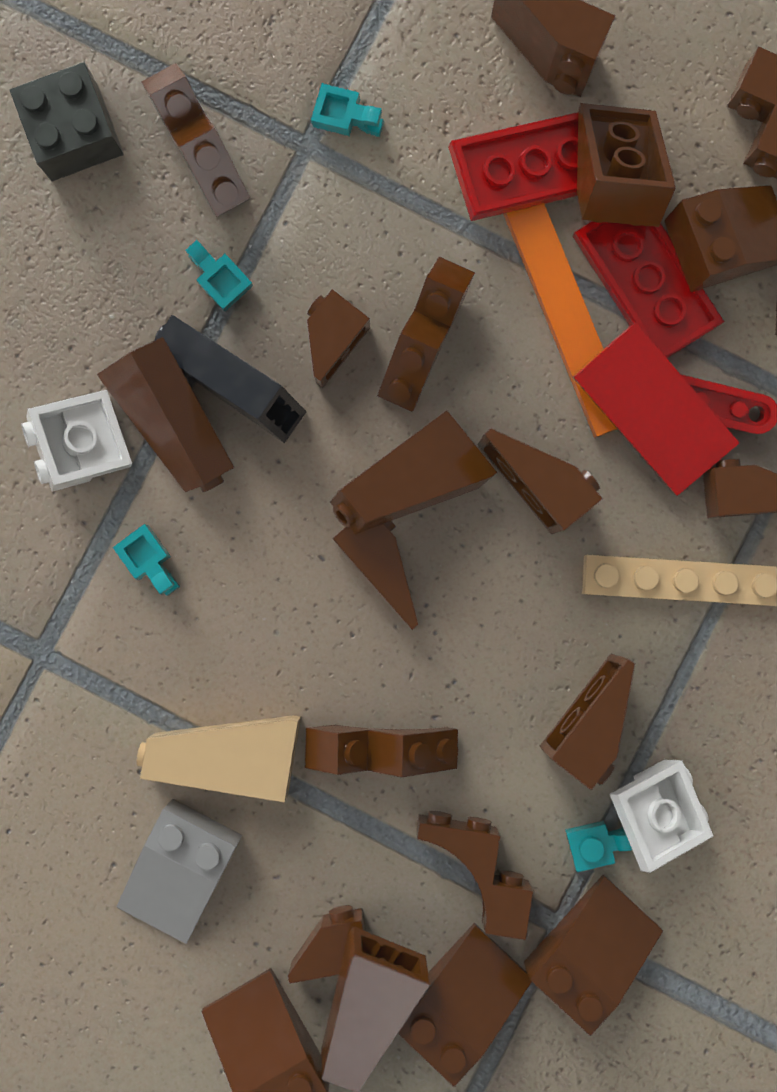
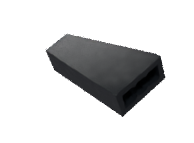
(232, 379)

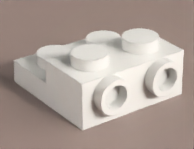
(76, 440)
(661, 814)

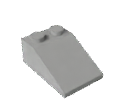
(178, 870)

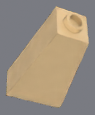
(226, 758)

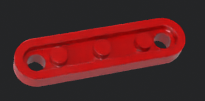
(733, 405)

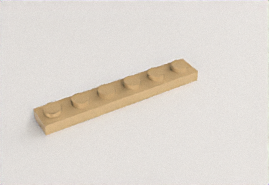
(680, 580)

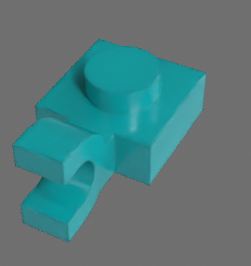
(340, 110)
(221, 278)
(144, 556)
(594, 845)

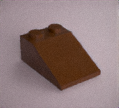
(556, 37)
(622, 166)
(724, 234)
(546, 484)
(591, 728)
(593, 954)
(465, 1004)
(263, 1040)

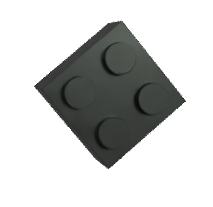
(66, 122)

